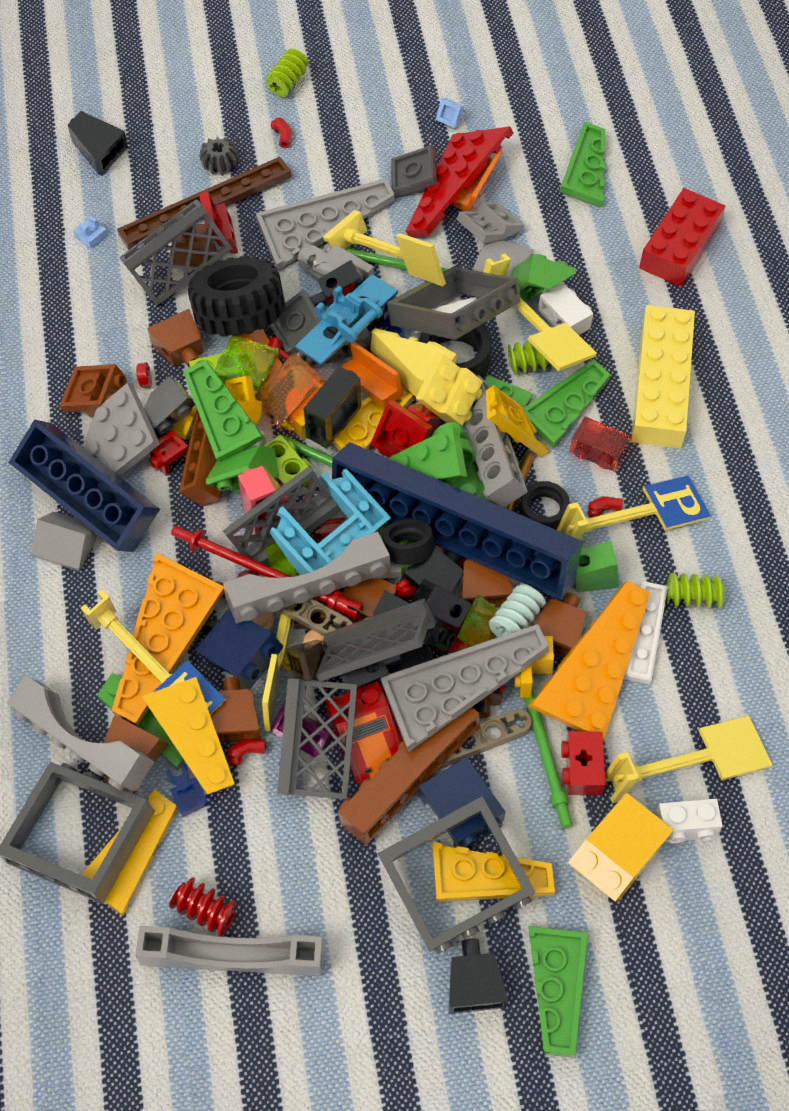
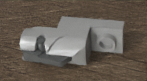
(320, 262)

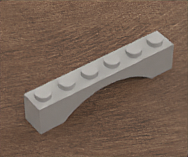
(257, 595)
(116, 759)
(197, 951)

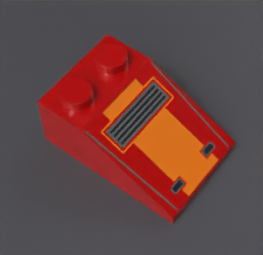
(373, 733)

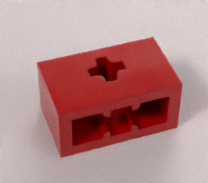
(589, 748)

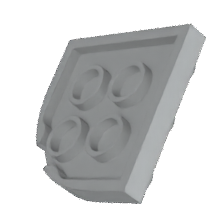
(121, 431)

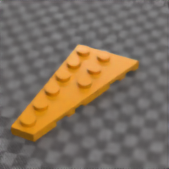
(166, 626)
(592, 673)

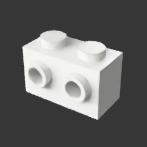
(563, 306)
(691, 819)

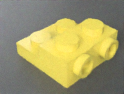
(450, 390)

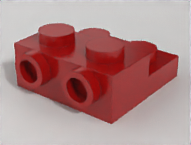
(399, 430)

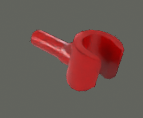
(277, 343)

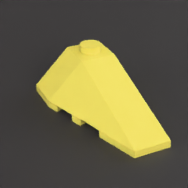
(407, 356)

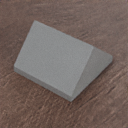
(62, 540)

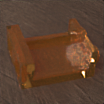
(289, 391)

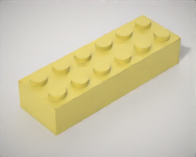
(663, 377)

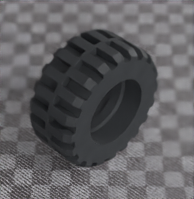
(236, 296)

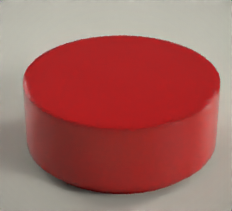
(144, 375)

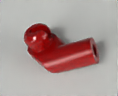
(286, 132)
(603, 502)
(405, 590)
(243, 747)

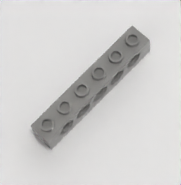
(493, 455)

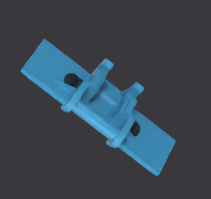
(334, 330)

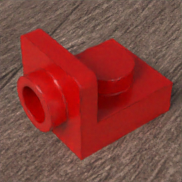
(167, 452)

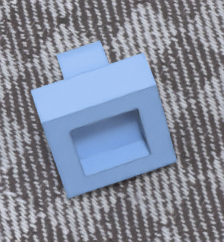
(449, 112)
(90, 232)

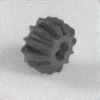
(218, 155)

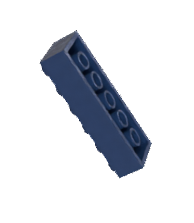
(84, 486)

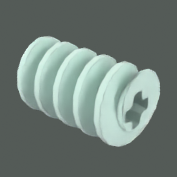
(517, 610)

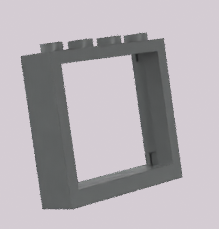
(414, 311)
(118, 854)
(493, 913)

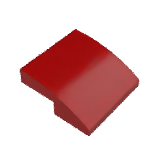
(222, 220)

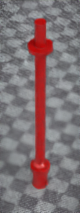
(197, 540)

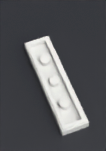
(645, 647)

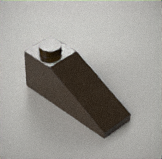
(306, 658)

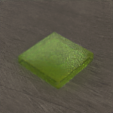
(246, 359)

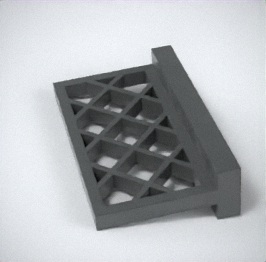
(162, 237)
(309, 514)
(375, 639)
(292, 738)

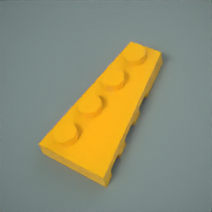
(190, 728)
(140, 858)
(483, 876)

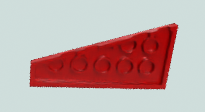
(457, 169)

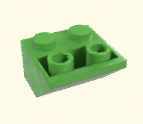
(539, 275)
(225, 472)

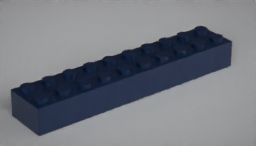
(467, 522)

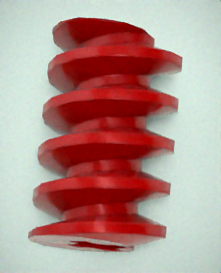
(203, 907)

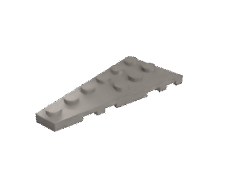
(307, 221)
(446, 687)

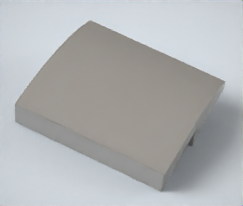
(490, 222)
(494, 250)

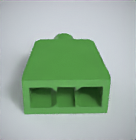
(597, 568)

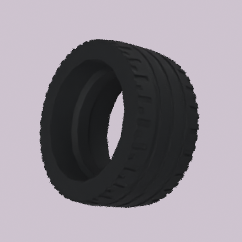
(477, 338)

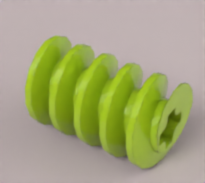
(287, 72)
(526, 357)
(696, 590)

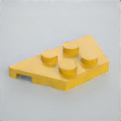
(512, 418)

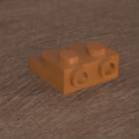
(91, 387)

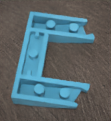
(363, 516)

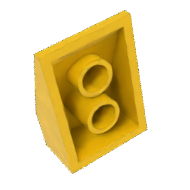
(621, 847)

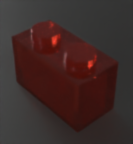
(599, 444)

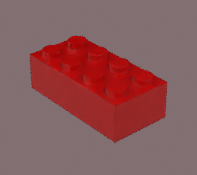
(682, 237)

